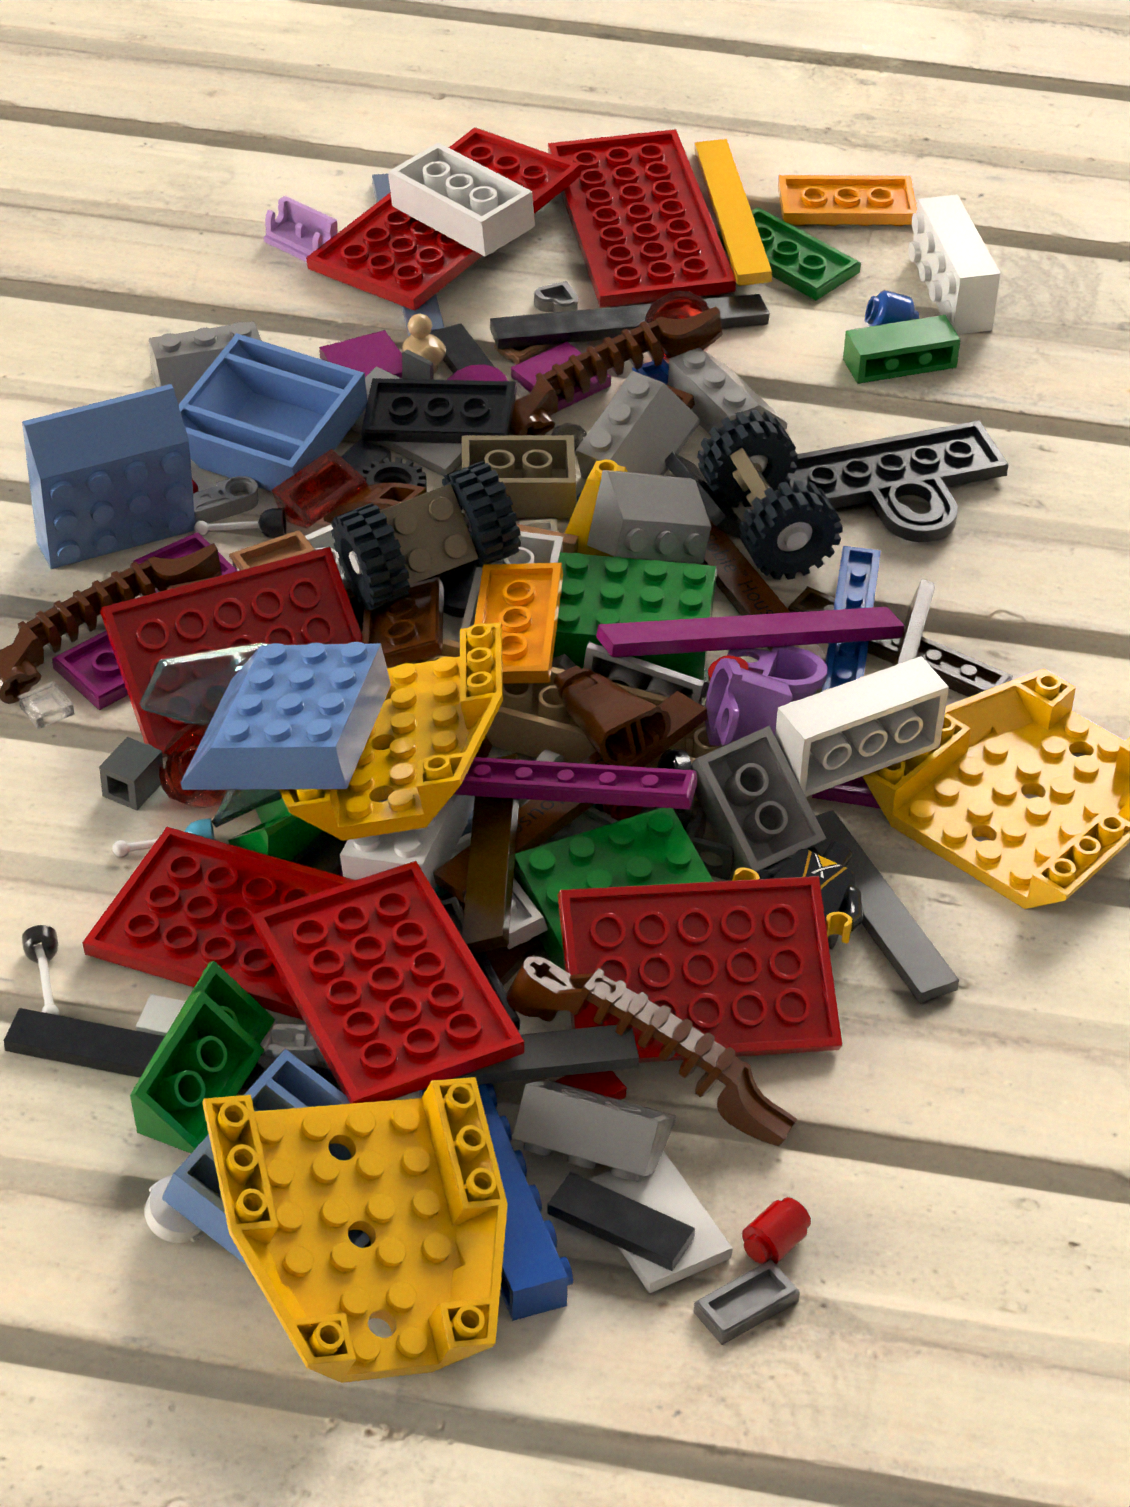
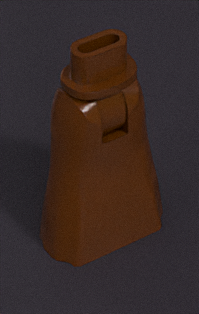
(611, 715)

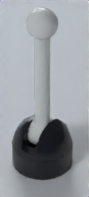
(271, 523)
(41, 954)

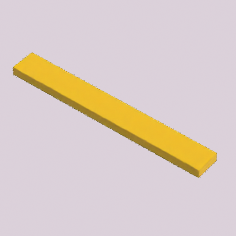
(733, 213)

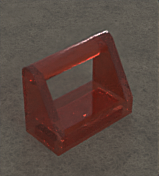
(318, 489)

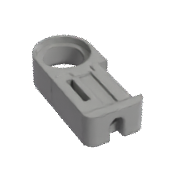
(220, 503)

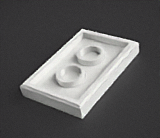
(671, 1195)

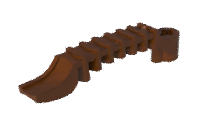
(675, 336)
(26, 653)
(545, 989)

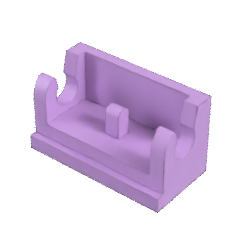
(298, 228)

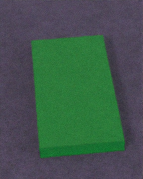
(801, 258)

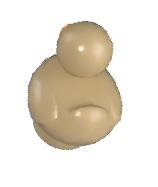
(422, 341)

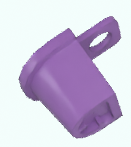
(795, 666)
(741, 702)

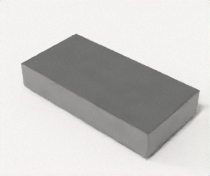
(746, 1302)

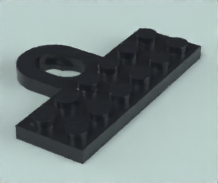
(906, 465)

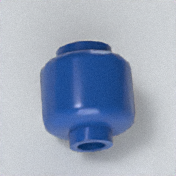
(890, 308)

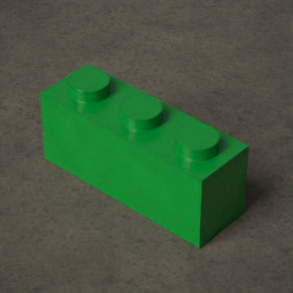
(901, 349)

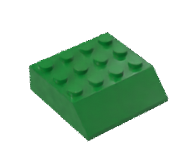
(631, 591)
(620, 854)

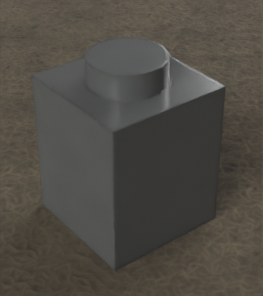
(131, 773)

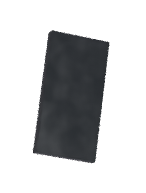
(437, 410)

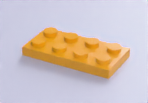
(846, 199)
(527, 606)

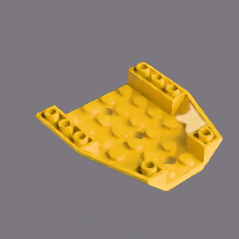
(432, 736)
(975, 784)
(415, 1184)

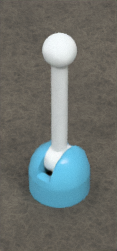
(200, 827)

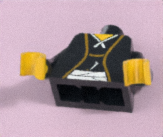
(839, 892)

